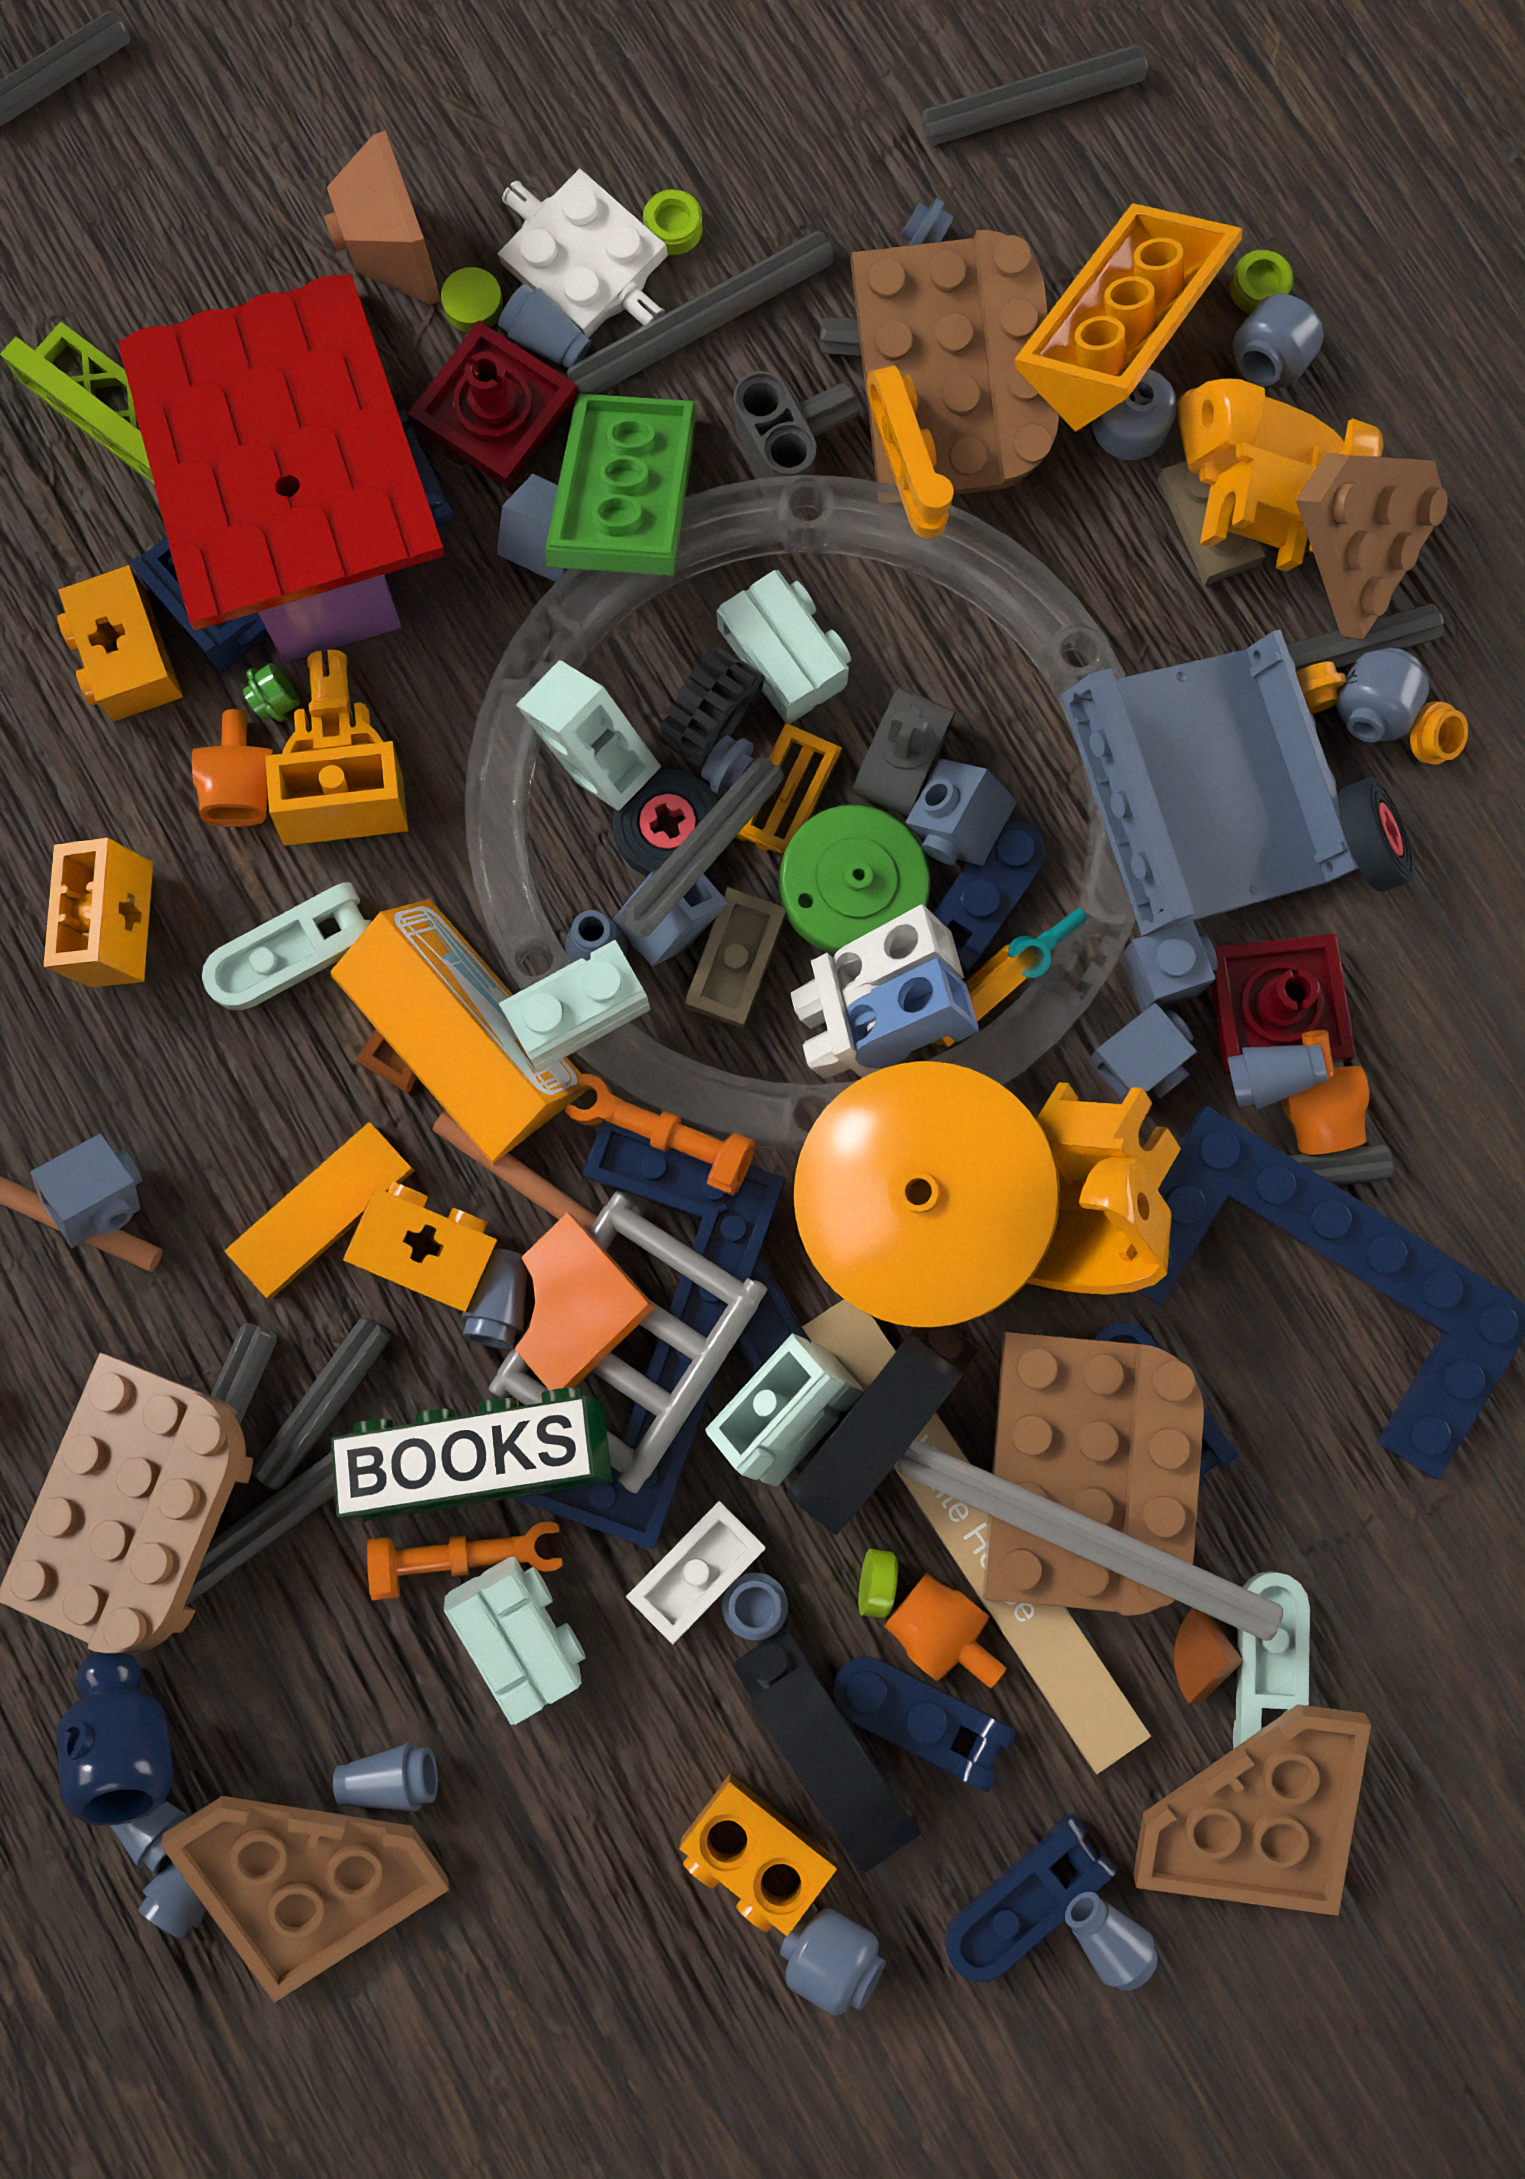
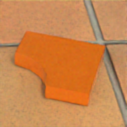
(580, 1305)

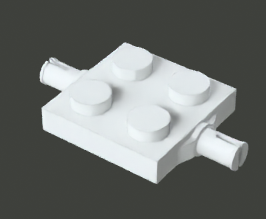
(583, 252)

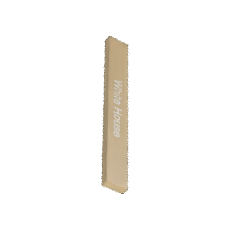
(1040, 1635)

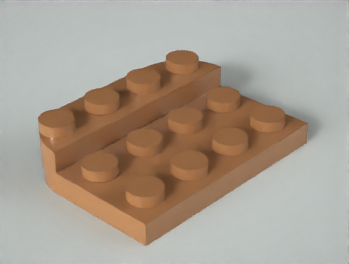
(954, 325)
(1105, 1436)
(127, 1510)

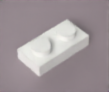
(696, 1572)

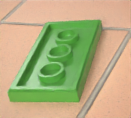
(622, 485)

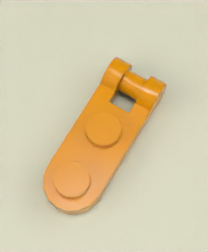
(909, 451)

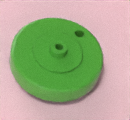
(850, 875)

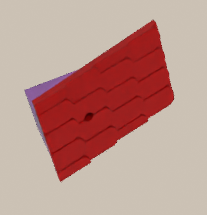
(281, 465)

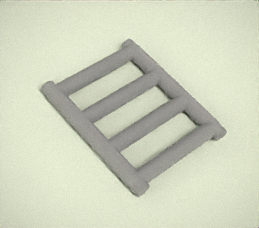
(705, 1352)

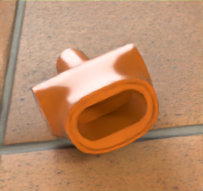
(231, 776)
(1332, 1112)
(941, 1629)

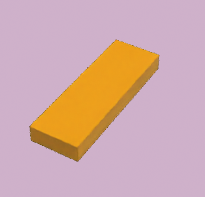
(317, 1211)

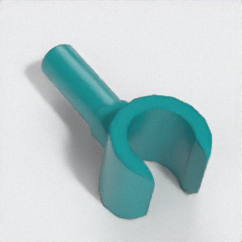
(1046, 942)

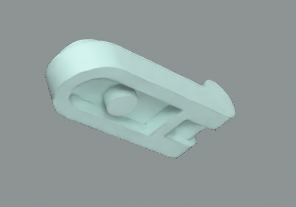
(283, 950)
(1273, 1670)

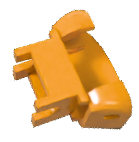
(1259, 461)
(1110, 1214)

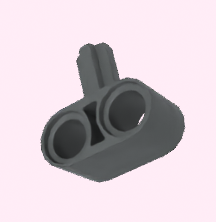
(790, 426)
(903, 751)

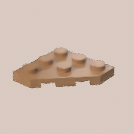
(1368, 528)
(1264, 1818)
(300, 1882)

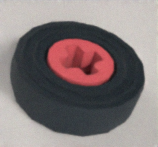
(665, 791)
(1376, 834)

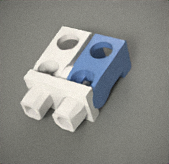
(885, 997)

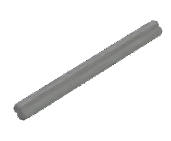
(1092, 1540)

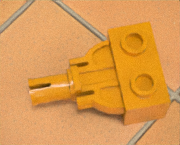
(338, 775)

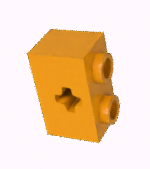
(118, 611)
(98, 913)
(444, 1277)

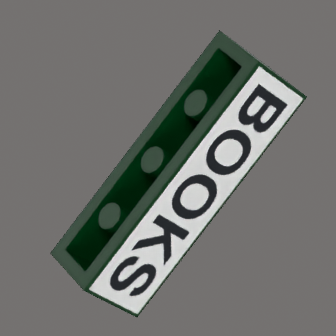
(471, 1457)

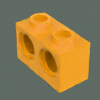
(769, 1842)

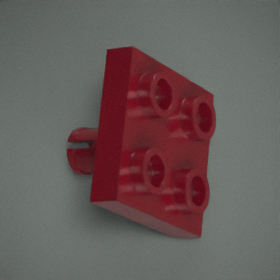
(493, 404)
(1278, 992)

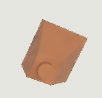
(379, 222)

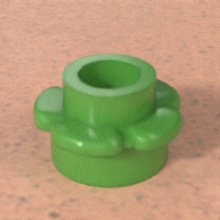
(271, 693)

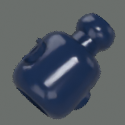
(113, 1745)

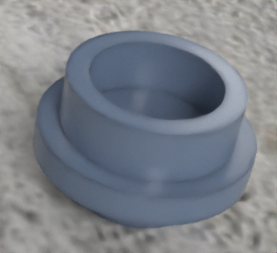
(927, 224)
(727, 763)
(755, 1606)

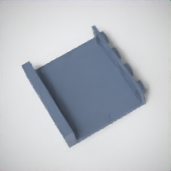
(1210, 783)

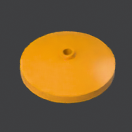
(987, 1208)

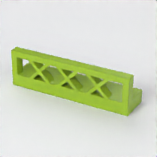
(76, 396)

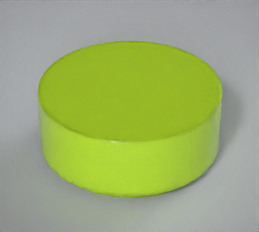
(675, 220)
(1258, 277)
(471, 296)
(878, 1583)

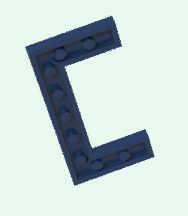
(729, 1237)
(1476, 1318)

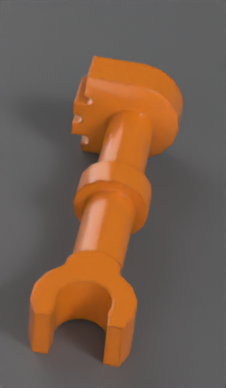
(665, 1131)
(388, 1563)

